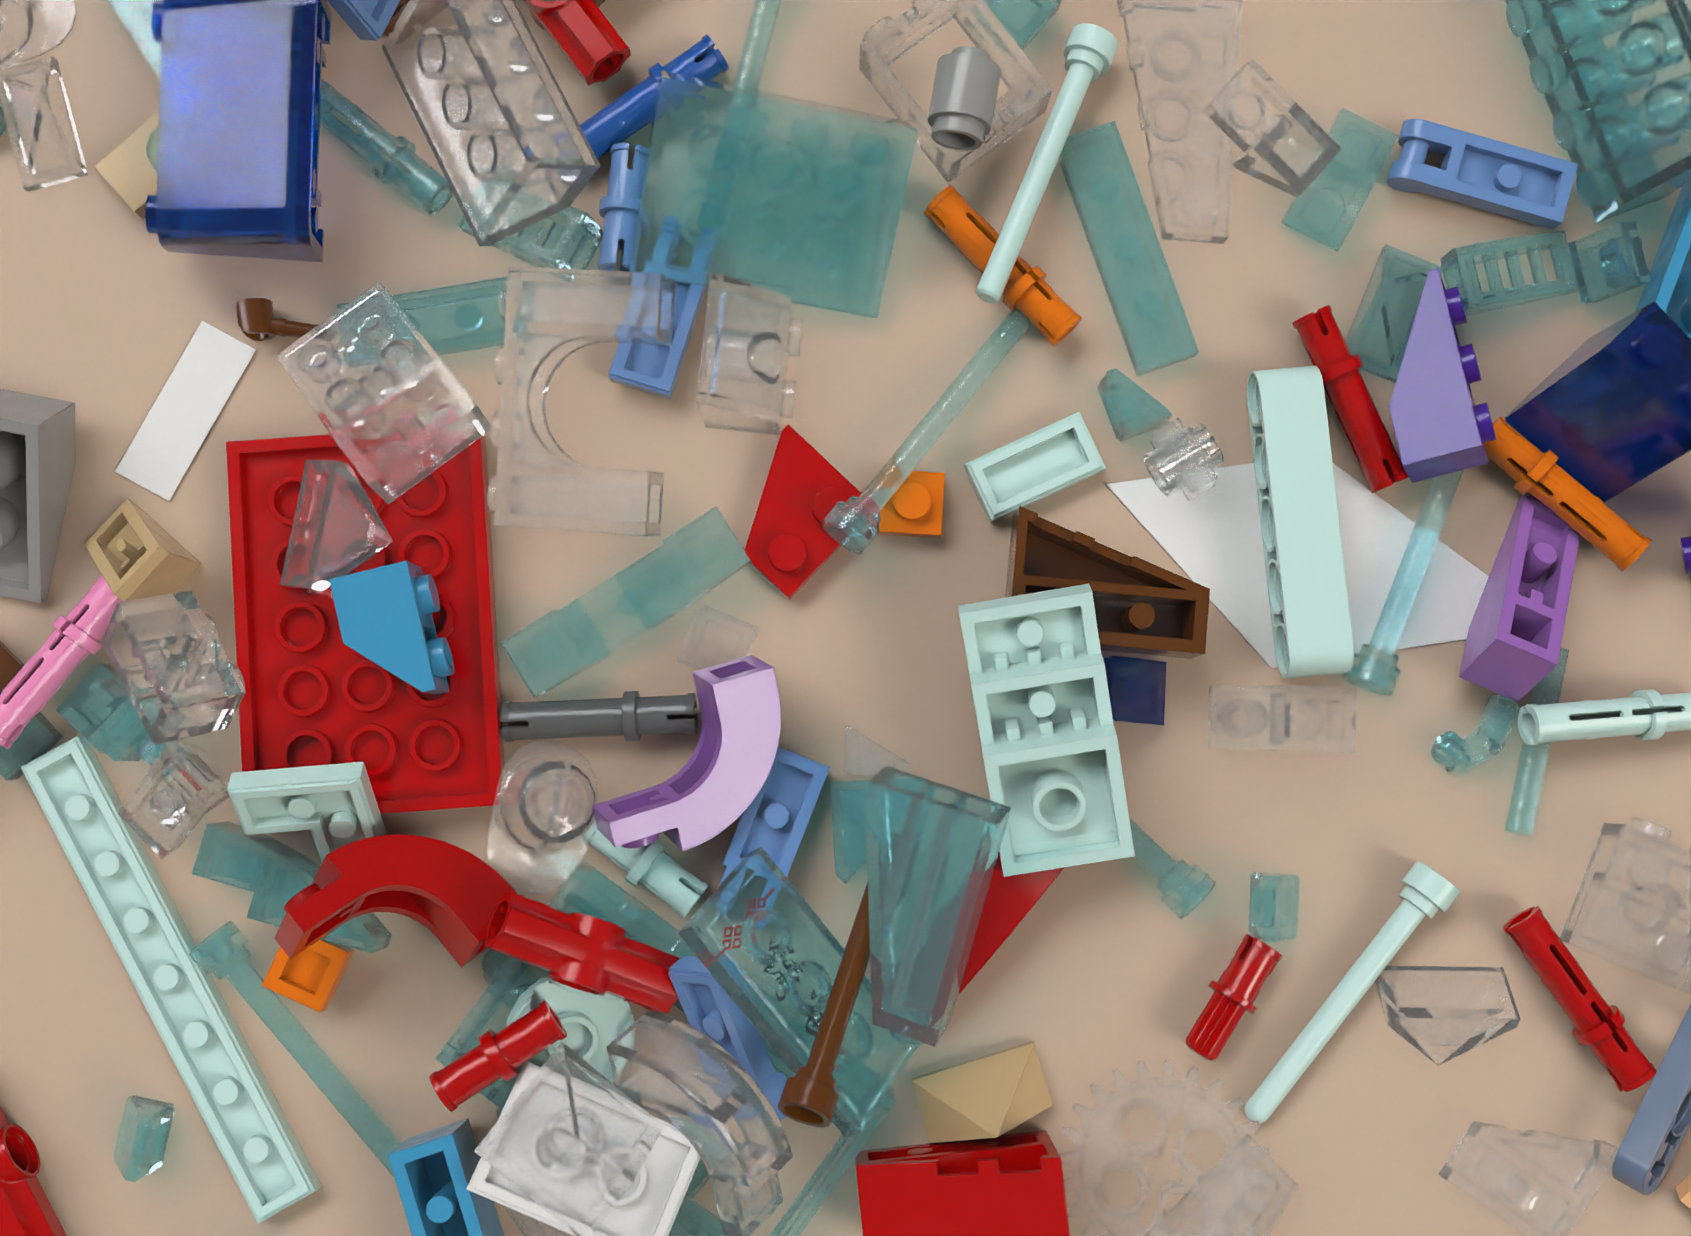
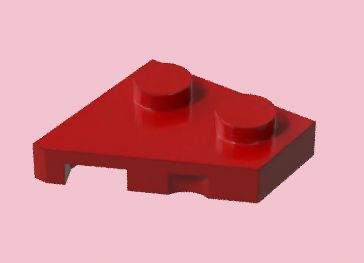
(787, 531)

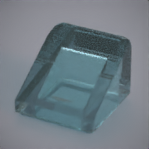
(1129, 406)
(1273, 906)
(142, 1136)

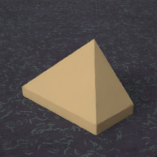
(982, 1095)

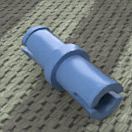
(621, 206)

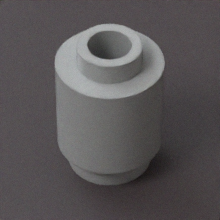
(963, 98)

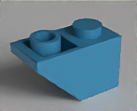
(391, 622)

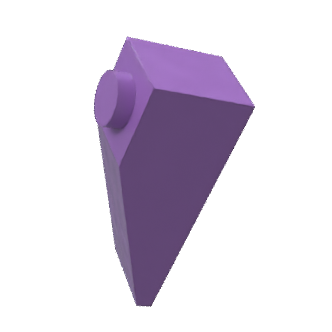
(1523, 604)

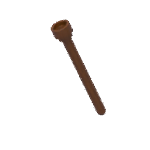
(810, 1093)

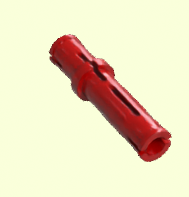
(1350, 398)
(1593, 1018)

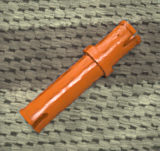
(1025, 285)
(1564, 495)

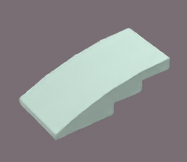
(1047, 729)

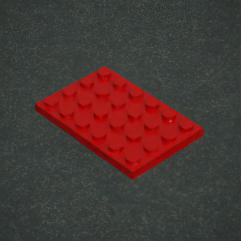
(325, 702)

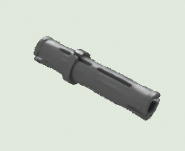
(600, 717)

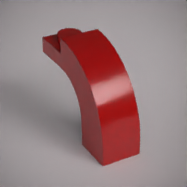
(400, 875)

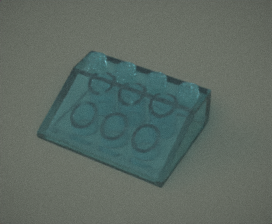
(1615, 92)
(771, 193)

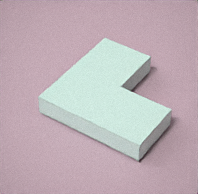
(326, 799)

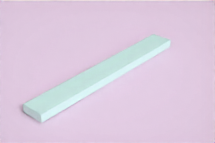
(171, 985)

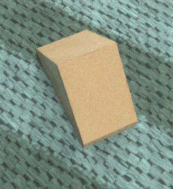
(139, 555)

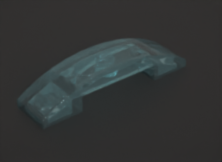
(627, 604)

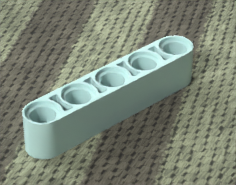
(1299, 522)

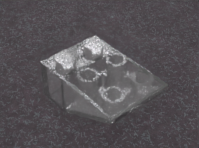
(383, 393)

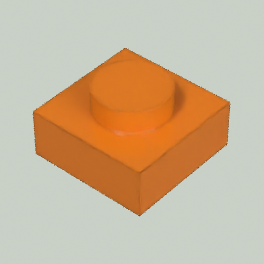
(915, 507)
(311, 975)

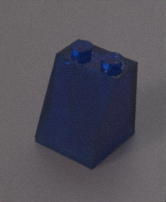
(1615, 404)

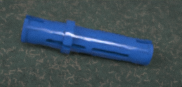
(636, 106)

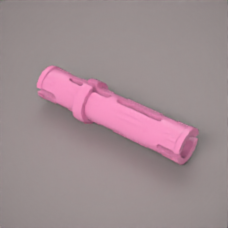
(55, 660)

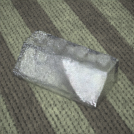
(490, 112)

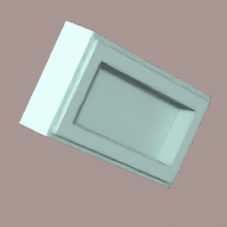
(1034, 467)

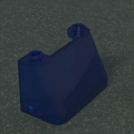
(239, 127)

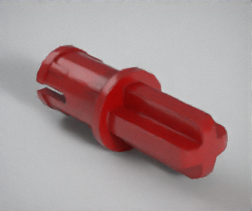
(1232, 996)

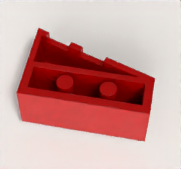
(964, 1188)

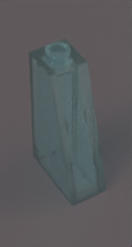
(926, 893)

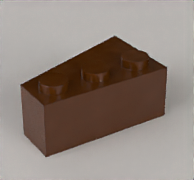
(1134, 601)

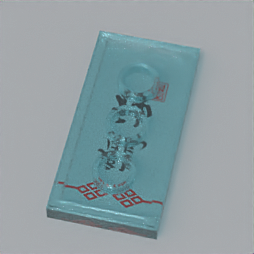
(780, 971)

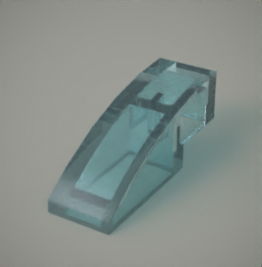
(274, 876)

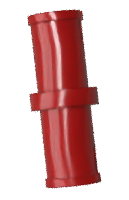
(497, 1056)

